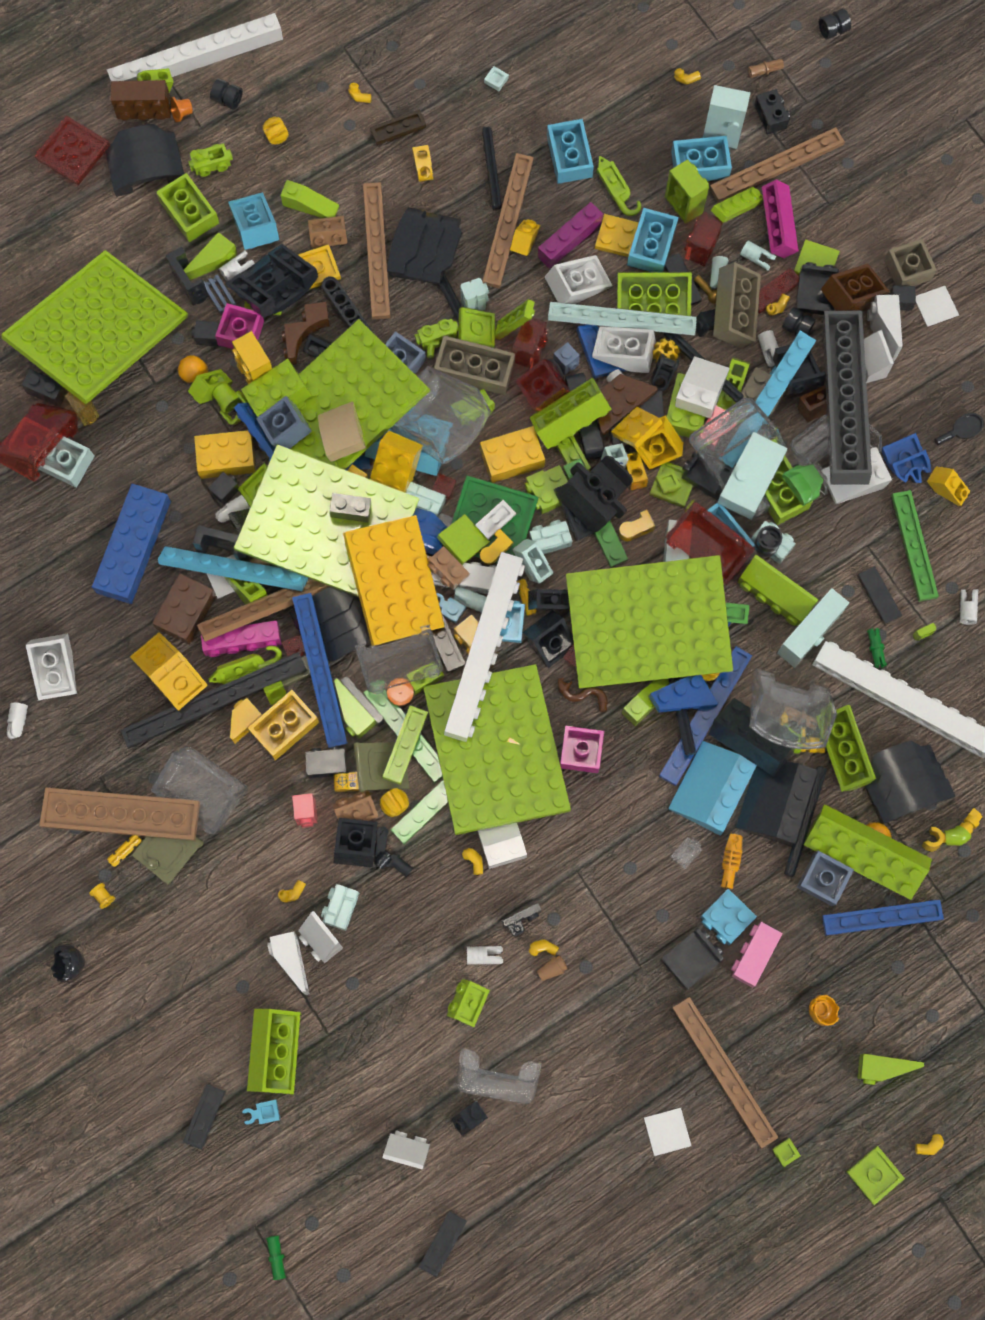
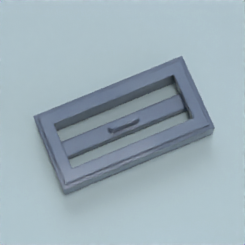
(211, 282)

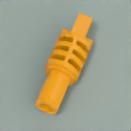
(731, 860)

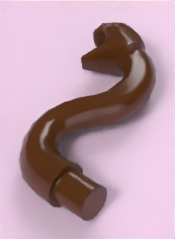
(602, 698)

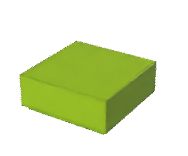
(668, 482)
(924, 632)
(275, 692)
(786, 1152)

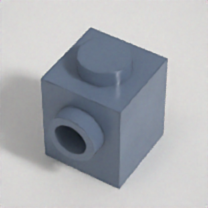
(566, 358)

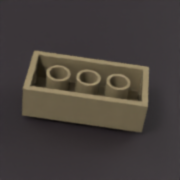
(737, 305)
(476, 364)

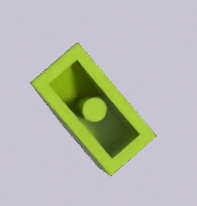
(206, 383)

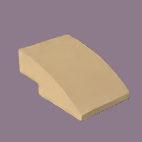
(341, 431)

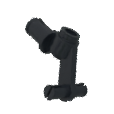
(386, 859)

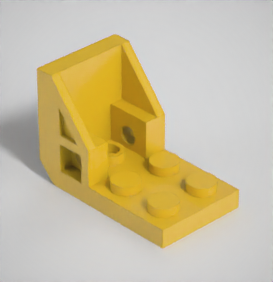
(169, 670)

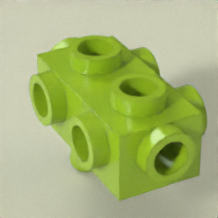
(210, 159)
(431, 336)

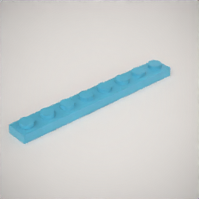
(777, 384)
(232, 568)

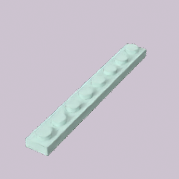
(622, 318)

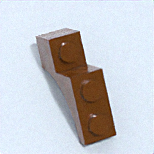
(313, 318)

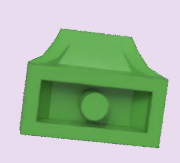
(804, 482)

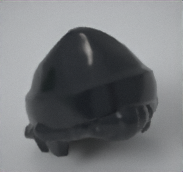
(67, 962)

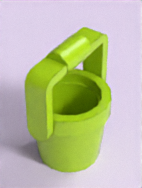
(227, 400)

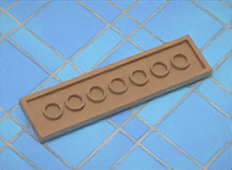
(120, 814)

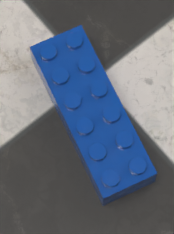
(131, 544)

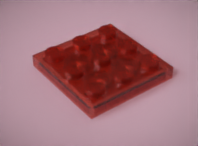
(72, 150)

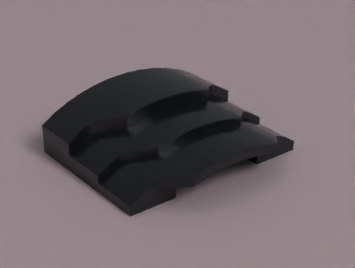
(143, 156)
(423, 246)
(274, 281)
(339, 621)
(906, 781)

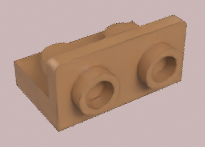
(327, 231)
(447, 568)
(357, 807)

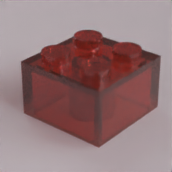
(703, 238)
(530, 342)
(542, 385)

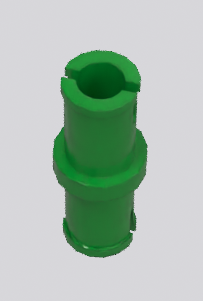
(876, 648)
(276, 1257)

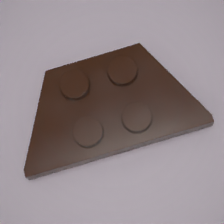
(623, 396)

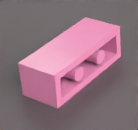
(756, 954)

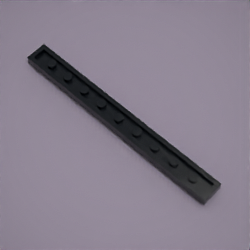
(213, 700)

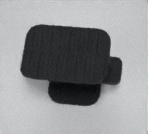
(588, 500)

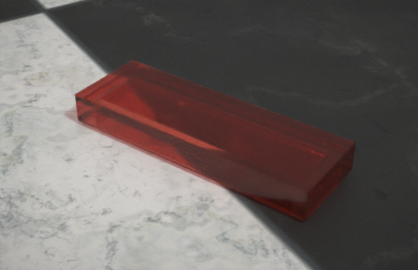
(781, 285)

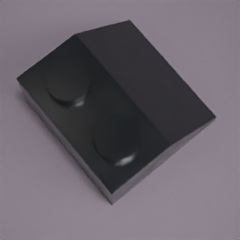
(549, 638)
(355, 842)

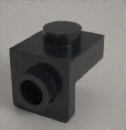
(705, 322)
(469, 1118)

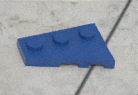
(588, 336)
(683, 694)

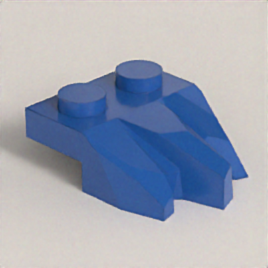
(907, 458)
(430, 527)

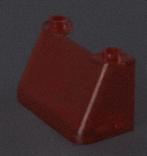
(36, 437)
(705, 535)

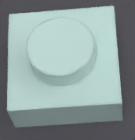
(496, 78)

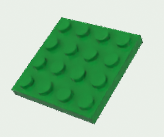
(480, 497)

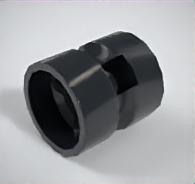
(836, 23)
(225, 93)
(797, 322)
(768, 541)

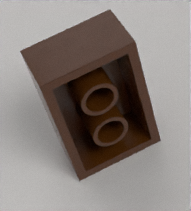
(141, 99)
(854, 289)
(184, 609)

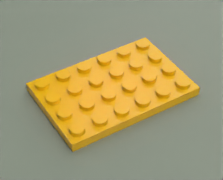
(393, 579)

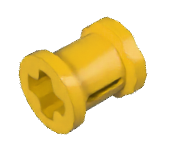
(102, 895)

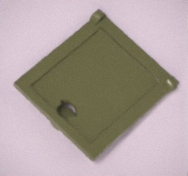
(371, 764)
(170, 853)

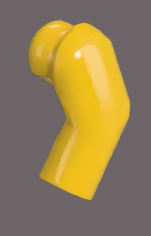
(686, 79)
(356, 94)
(778, 307)
(477, 860)
(291, 894)
(542, 945)
(931, 1148)

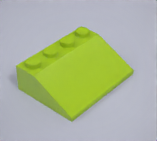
(655, 292)

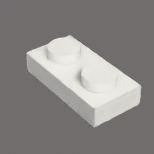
(495, 519)

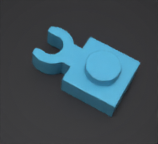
(451, 609)
(265, 1112)

